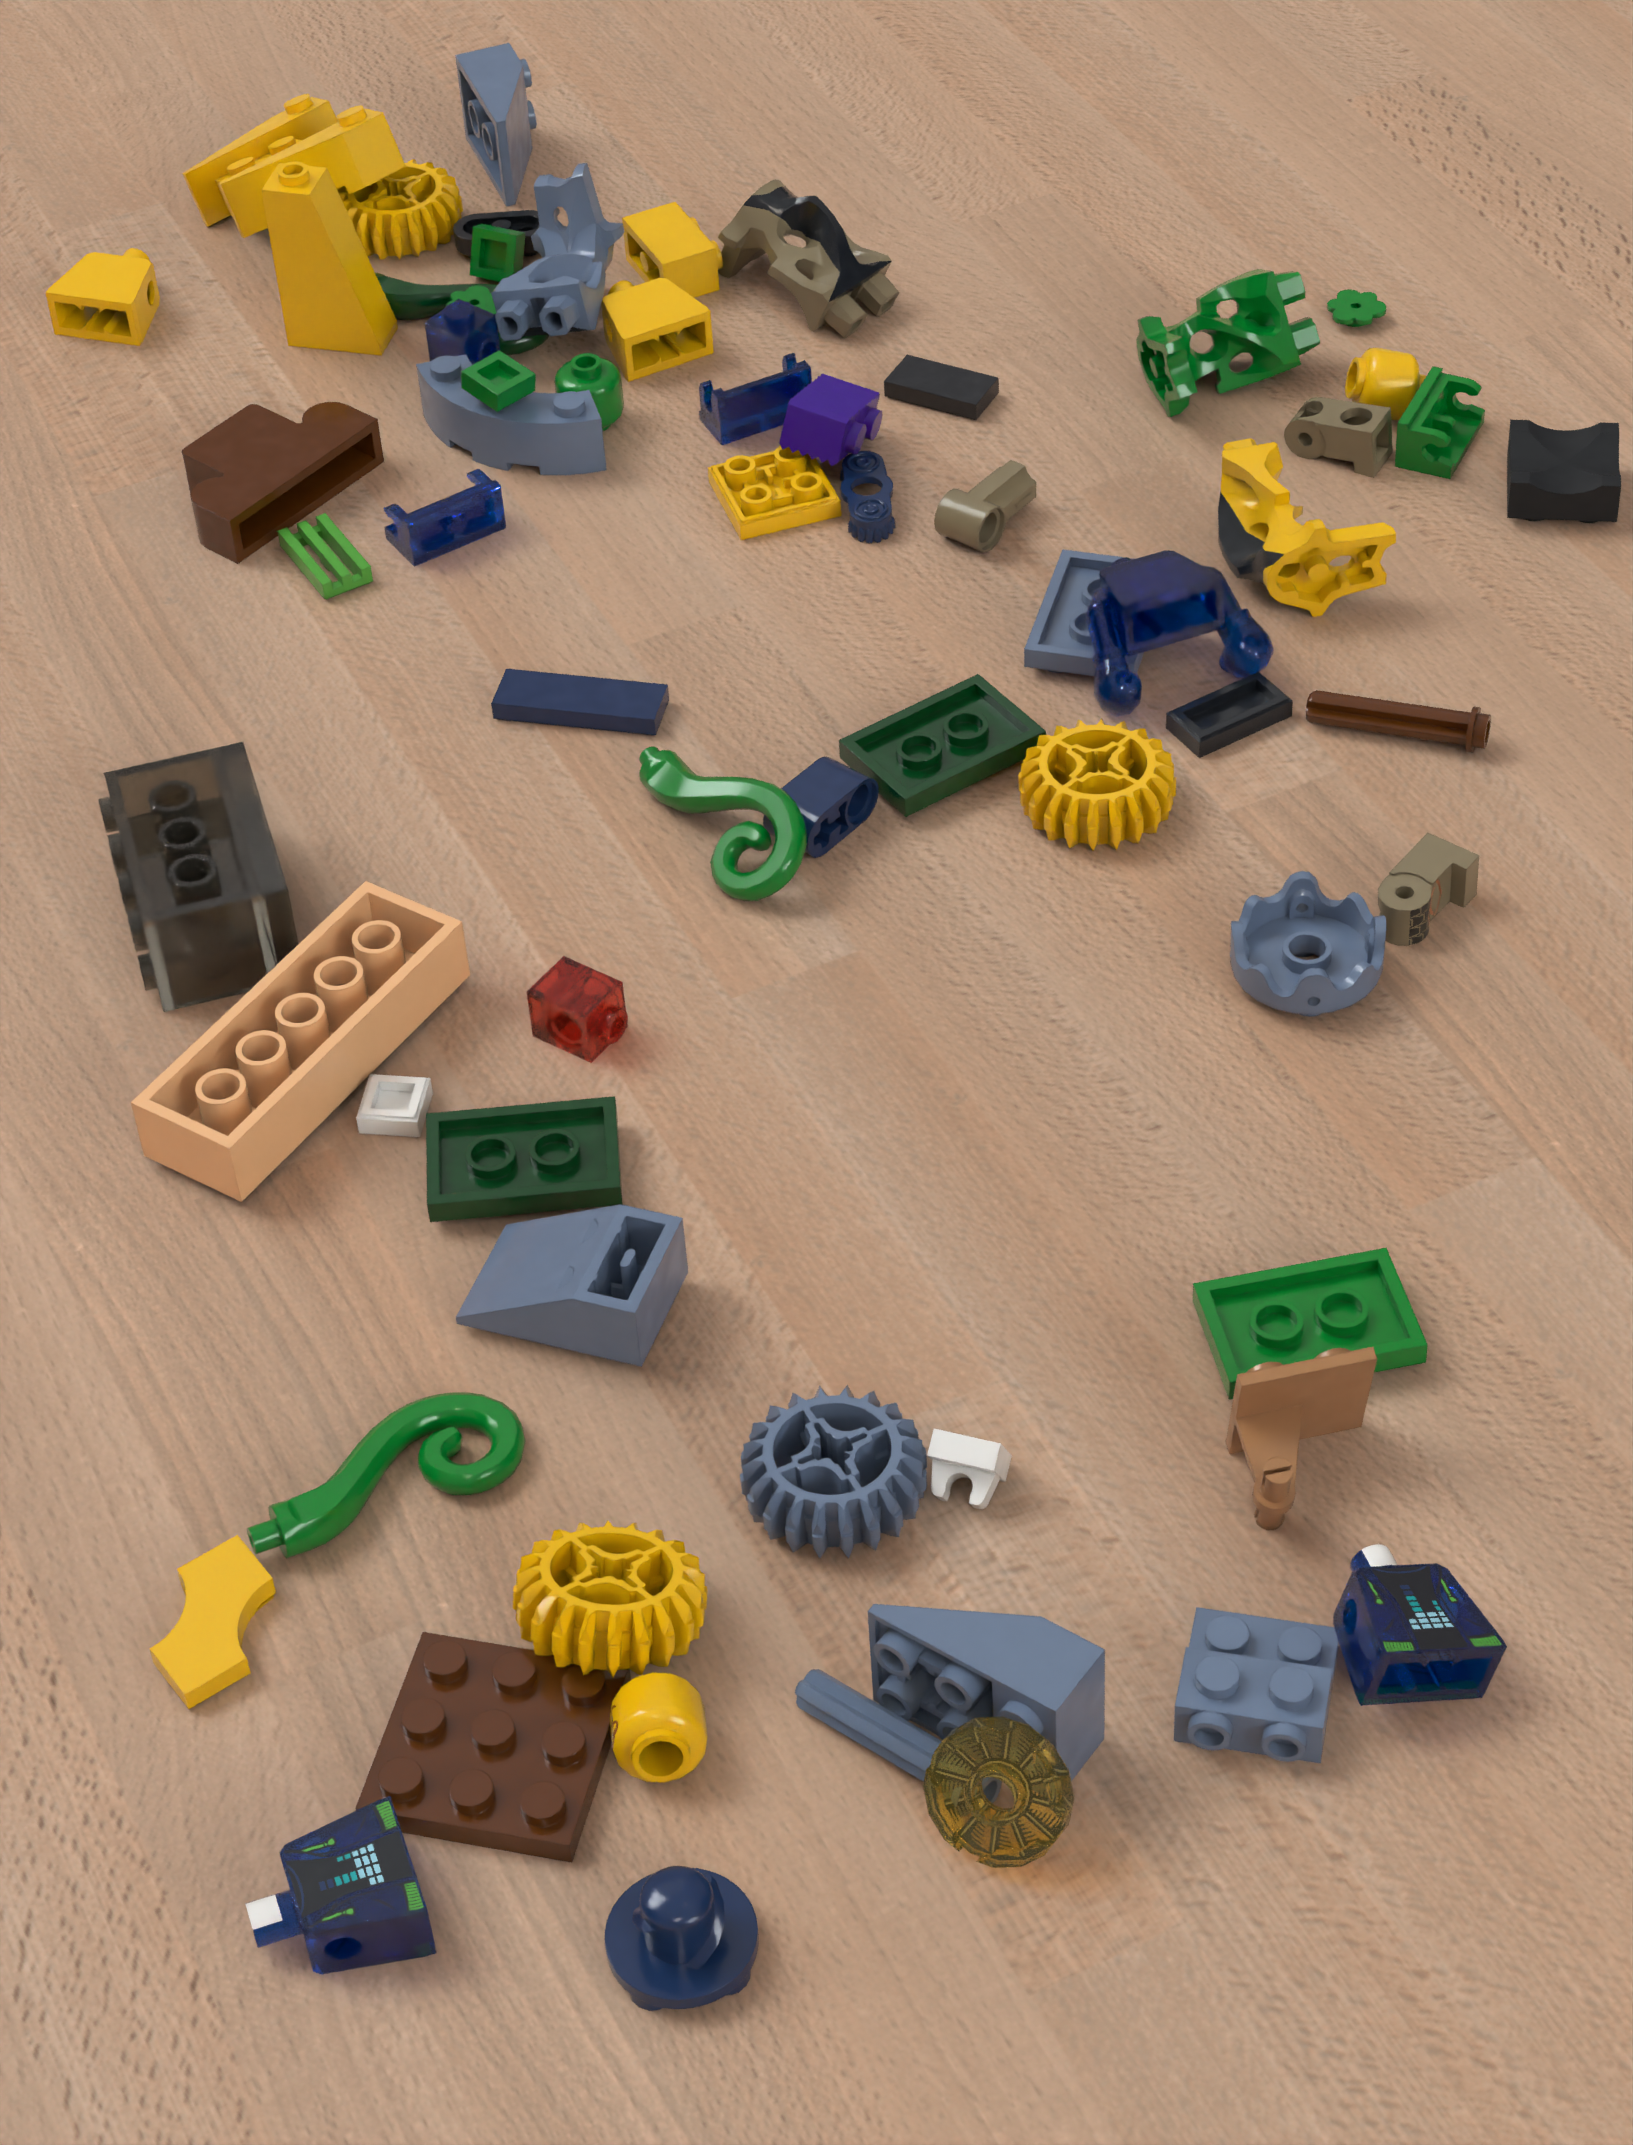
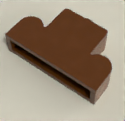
(272, 472)

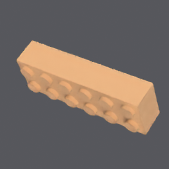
(301, 1040)

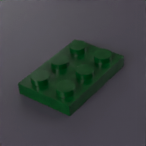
(941, 744)
(523, 1159)

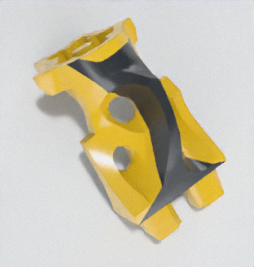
(1271, 548)

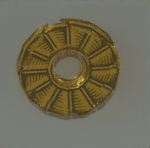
(1025, 1764)

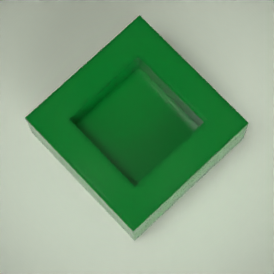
(496, 252)
(498, 381)

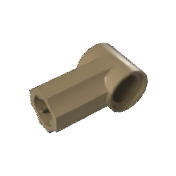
(981, 514)

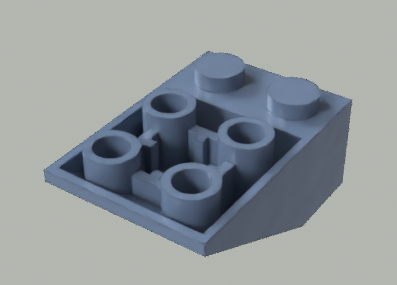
(582, 1281)
(974, 1664)

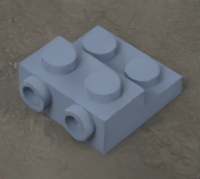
(1256, 1685)

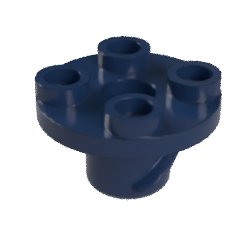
(681, 1939)

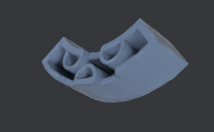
(541, 429)

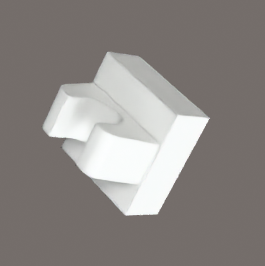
(967, 1457)

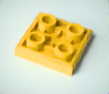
(773, 492)

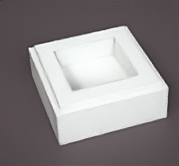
(394, 1105)

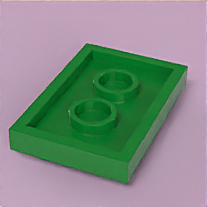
(1309, 1309)

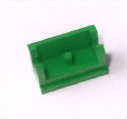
(1437, 425)

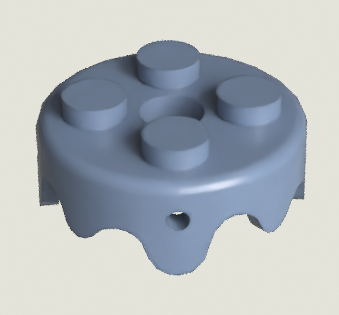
(1302, 924)

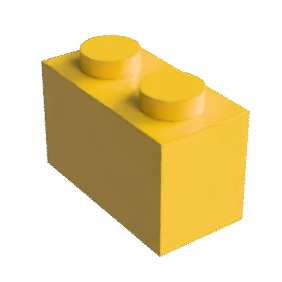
(673, 247)

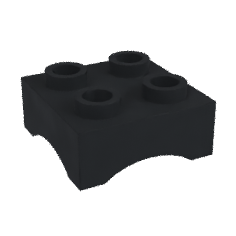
(1563, 473)

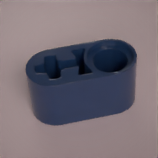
(831, 801)

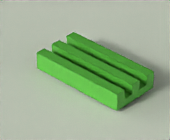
(314, 536)

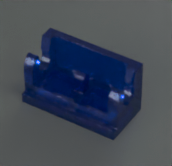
(752, 406)
(447, 522)

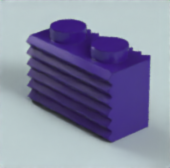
(830, 419)

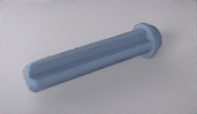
(873, 1726)

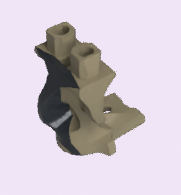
(825, 274)

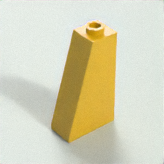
(321, 266)

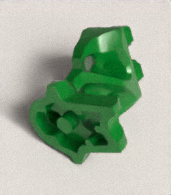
(1256, 329)

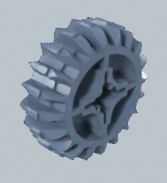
(833, 1471)

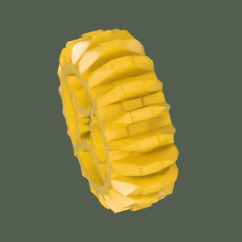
(405, 211)
(1097, 784)
(610, 1598)

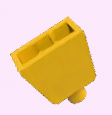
(106, 298)
(654, 327)

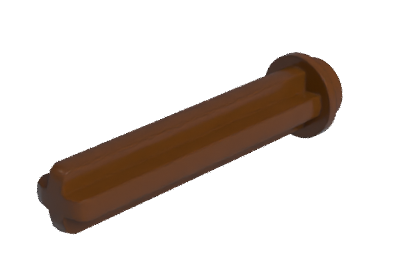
(1400, 719)

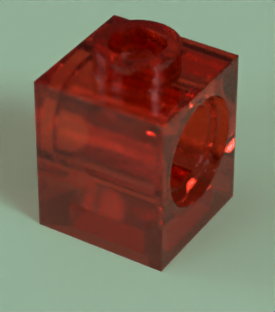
(577, 1009)

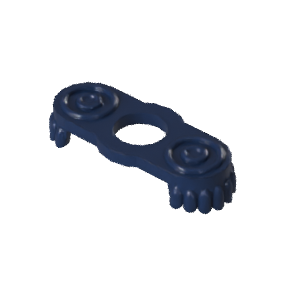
(869, 514)

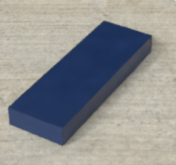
(580, 701)

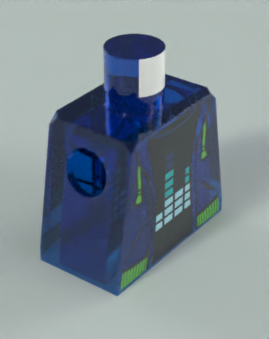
(1412, 1633)
(349, 1895)

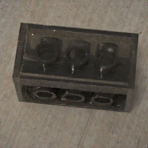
(198, 874)

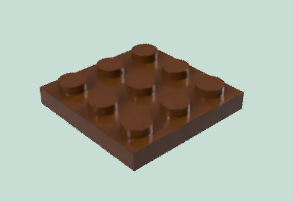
(494, 1747)

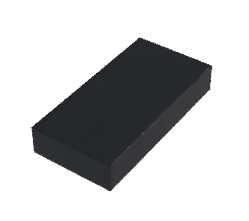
(941, 387)
(1229, 714)

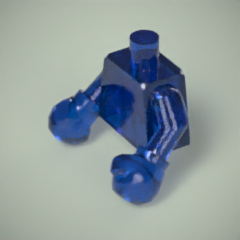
(1160, 603)

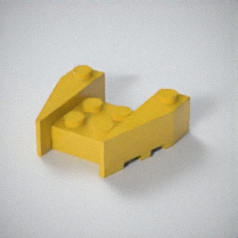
(352, 146)

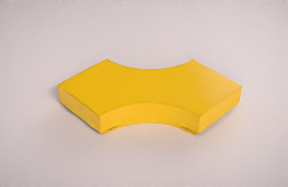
(206, 1643)

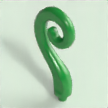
(681, 789)
(330, 1508)

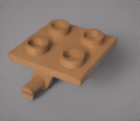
(1293, 1402)

